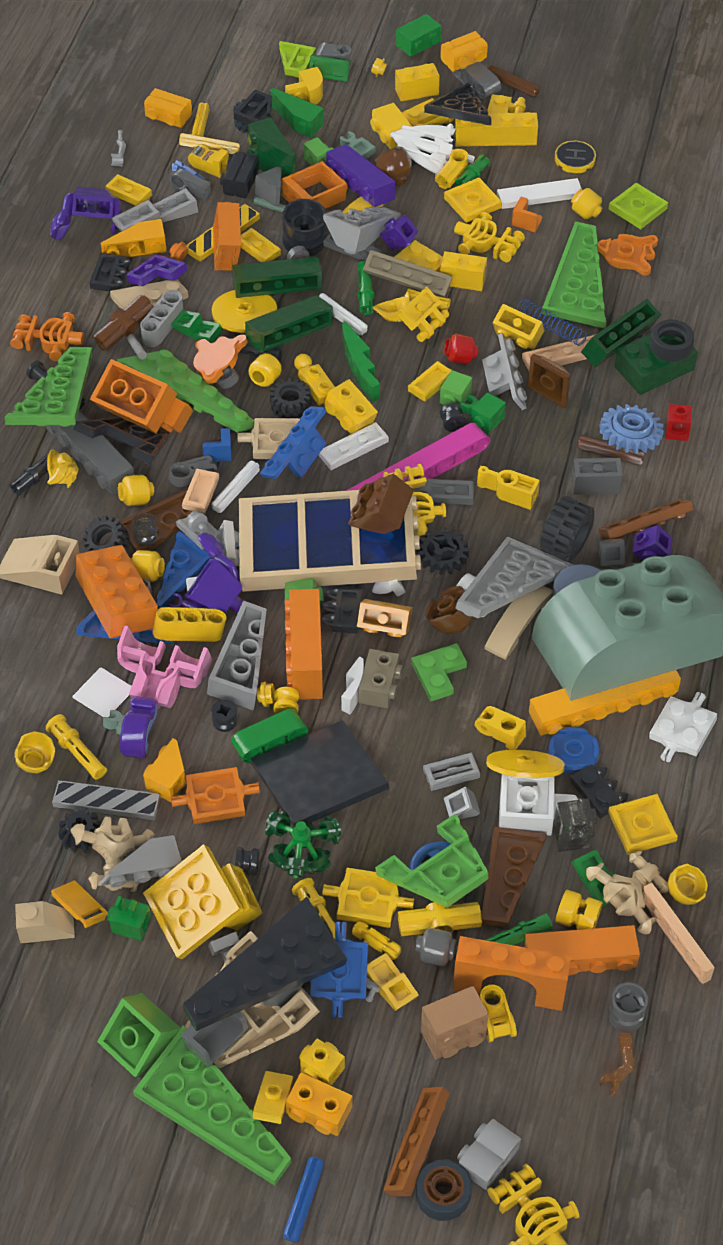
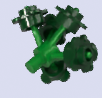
(302, 835)

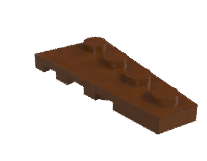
(509, 870)

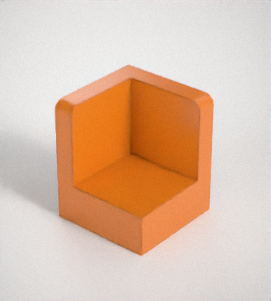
(523, 218)

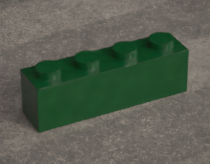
(277, 277)
(288, 323)
(620, 333)

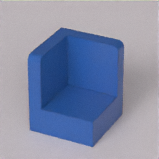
(219, 449)

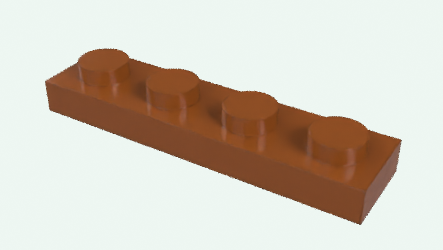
(652, 517)
(416, 1142)

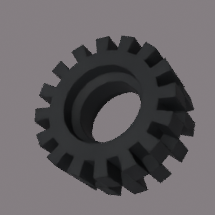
(290, 389)
(102, 527)

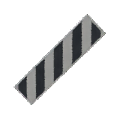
(106, 800)

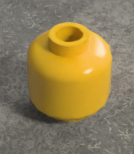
(586, 203)
(264, 370)
(135, 490)
(148, 564)

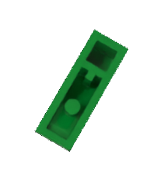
(298, 113)

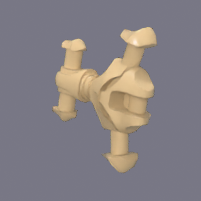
(113, 844)
(626, 892)

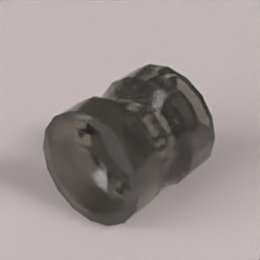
(144, 529)

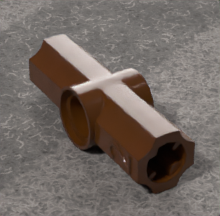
(123, 322)

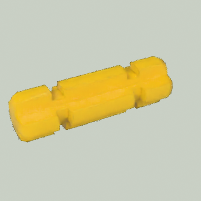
(376, 940)

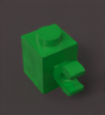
(485, 412)
(129, 918)

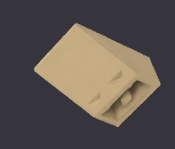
(41, 562)

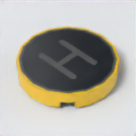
(575, 156)

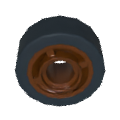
(443, 1206)

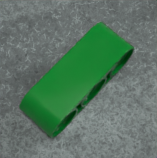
(269, 734)

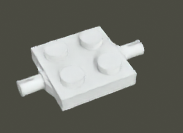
(683, 726)

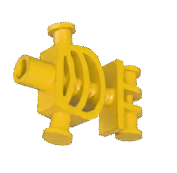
(481, 241)
(425, 510)
(547, 1230)

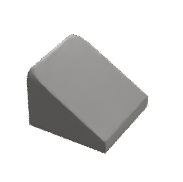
(462, 803)

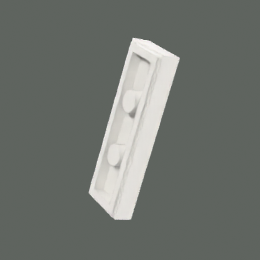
(353, 446)

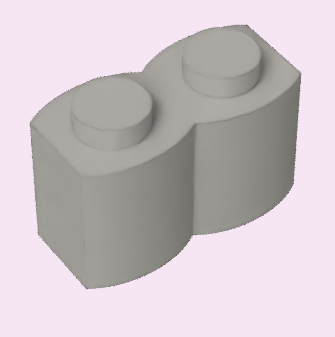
(489, 1153)

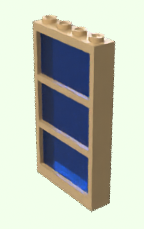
(311, 538)

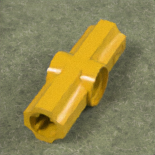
(439, 917)

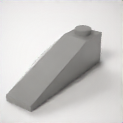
(358, 229)

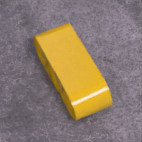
(189, 624)

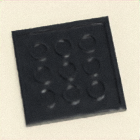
(319, 774)

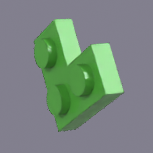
(434, 667)

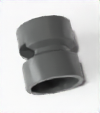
(628, 1007)

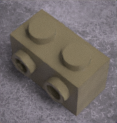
(379, 678)

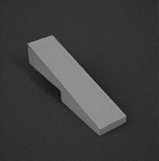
(168, 209)

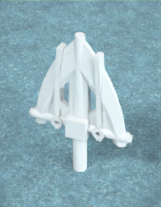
(411, 140)

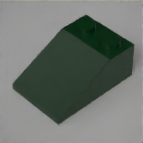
(271, 147)

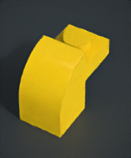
(309, 86)

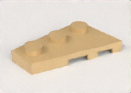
(152, 291)

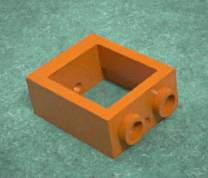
(294, 185)
(226, 236)

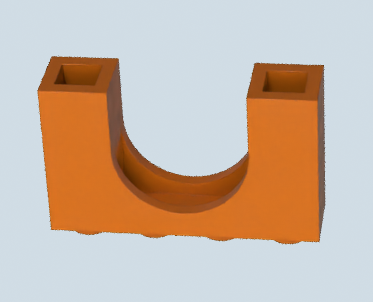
(542, 969)

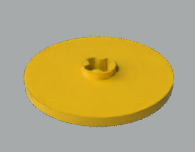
(234, 311)
(525, 763)

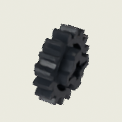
(443, 551)

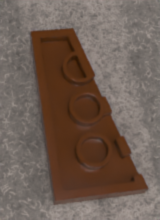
(166, 515)

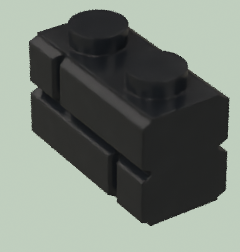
(240, 174)

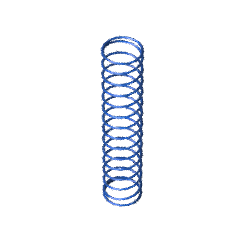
(526, 308)

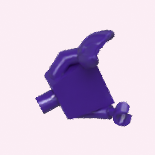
(85, 202)
(216, 584)

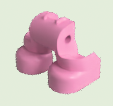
(156, 684)

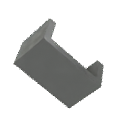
(596, 476)
(214, 1039)

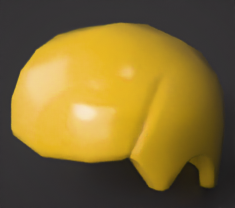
(35, 752)
(687, 884)

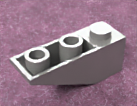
(149, 861)

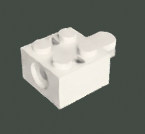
(529, 803)

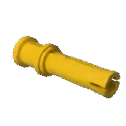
(70, 740)
(306, 887)

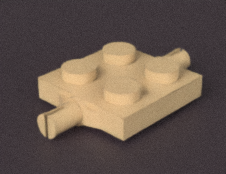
(267, 435)

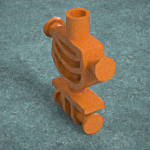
(52, 329)

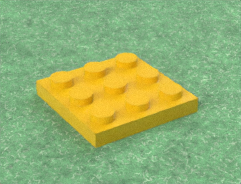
(193, 902)

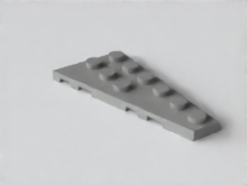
(508, 576)

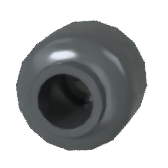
(436, 947)

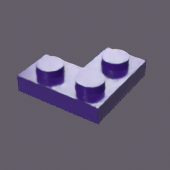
(156, 266)

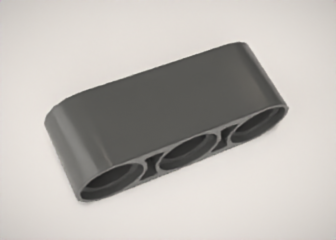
(480, 79)

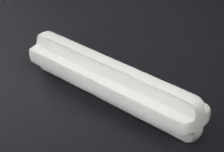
(345, 316)
(235, 486)

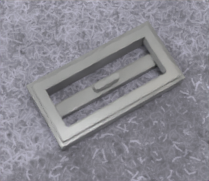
(452, 775)

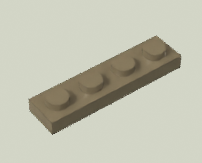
(407, 273)

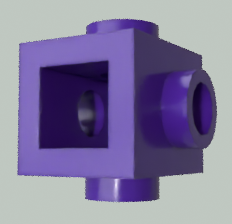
(398, 232)
(652, 543)

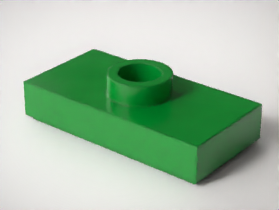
(331, 67)

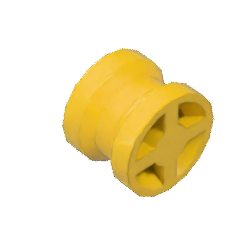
(285, 699)

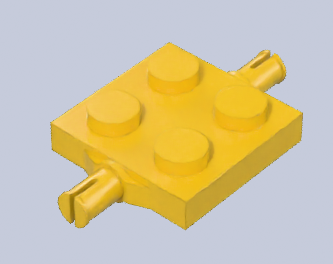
(367, 898)

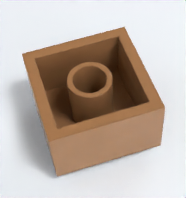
(454, 1023)

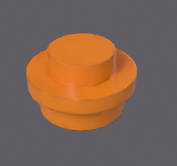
(178, 251)

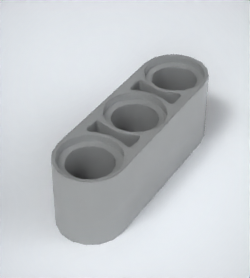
(158, 321)

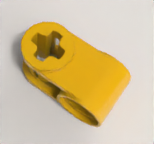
(500, 1019)

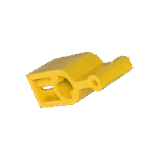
(510, 486)

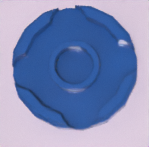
(574, 748)

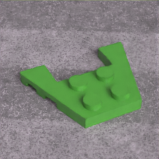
(445, 875)

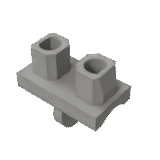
(196, 524)

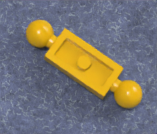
(314, 378)

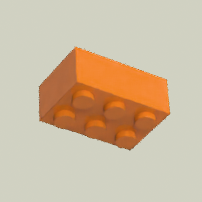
(133, 396)

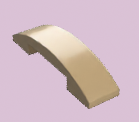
(515, 620)

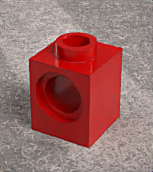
(678, 422)

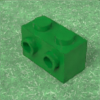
(418, 35)

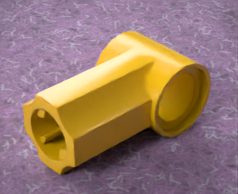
(452, 169)

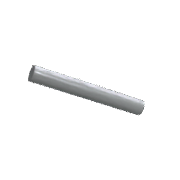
(140, 352)

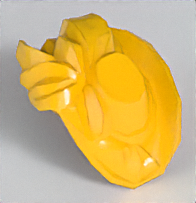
(391, 308)
(61, 468)

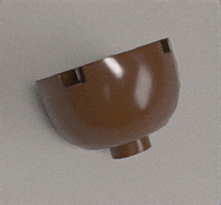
(395, 165)
(443, 614)

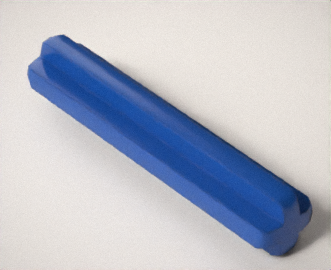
(303, 1199)

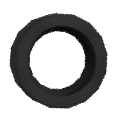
(671, 352)

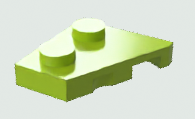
(295, 57)

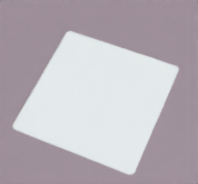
(103, 692)

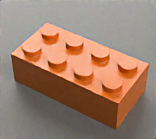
(115, 590)
(304, 643)

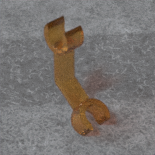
(628, 1065)

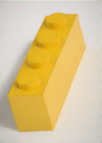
(506, 130)

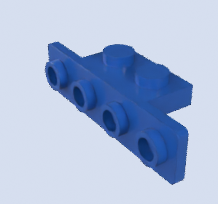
(299, 447)

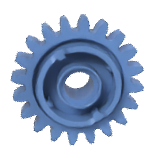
(631, 428)

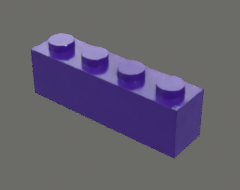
(361, 175)

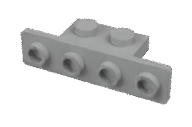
(502, 372)

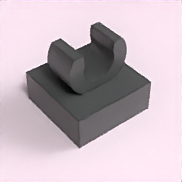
(611, 552)

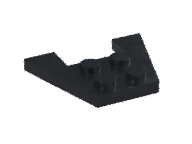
(145, 443)

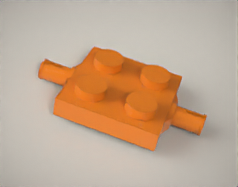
(215, 795)

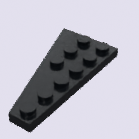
(279, 960)

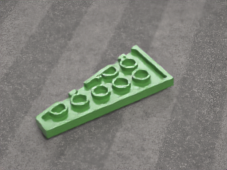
(577, 284)

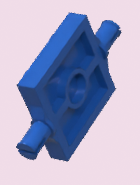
(347, 981)

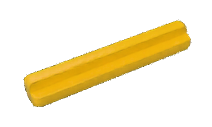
(201, 119)
(214, 144)

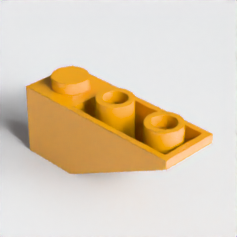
(137, 240)

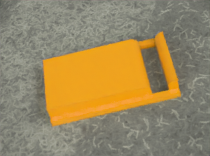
(79, 903)

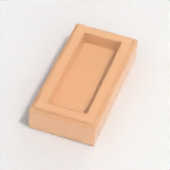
(200, 491)

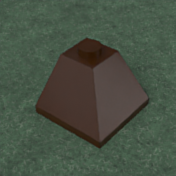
(549, 379)

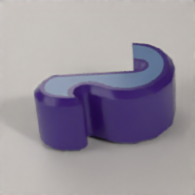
(137, 727)

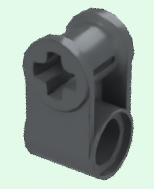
(335, 51)

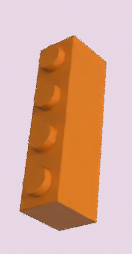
(591, 948)

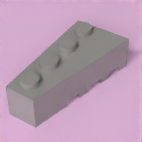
(238, 663)

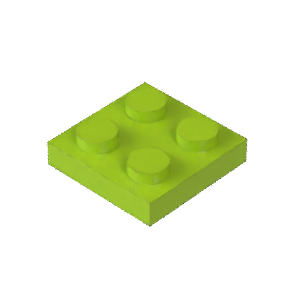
(638, 205)

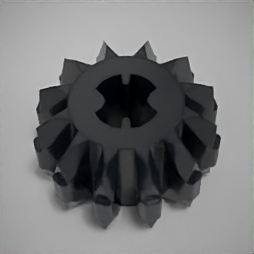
(90, 821)

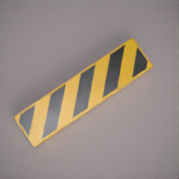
(203, 245)

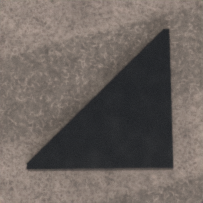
(460, 105)

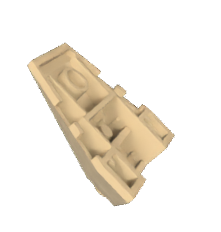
(266, 1023)

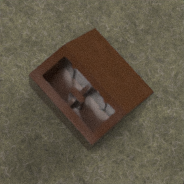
(381, 505)

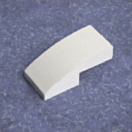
(353, 679)

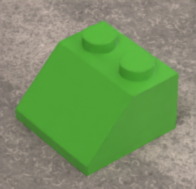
(137, 1033)

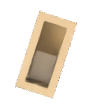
(43, 922)

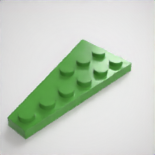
(191, 387)
(58, 395)
(210, 1109)

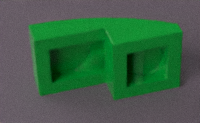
(194, 327)
(594, 887)

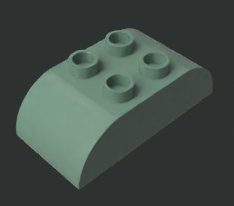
(631, 624)

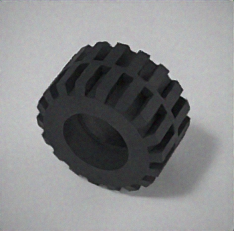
(567, 528)

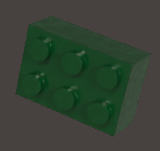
(647, 371)

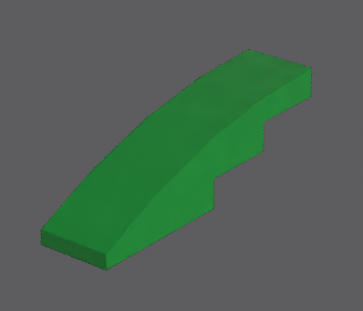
(359, 361)

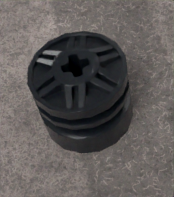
(304, 225)

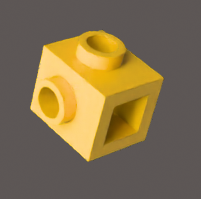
(322, 1061)

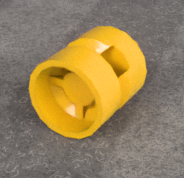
(569, 909)

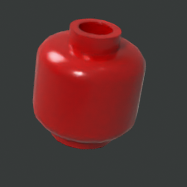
(460, 349)

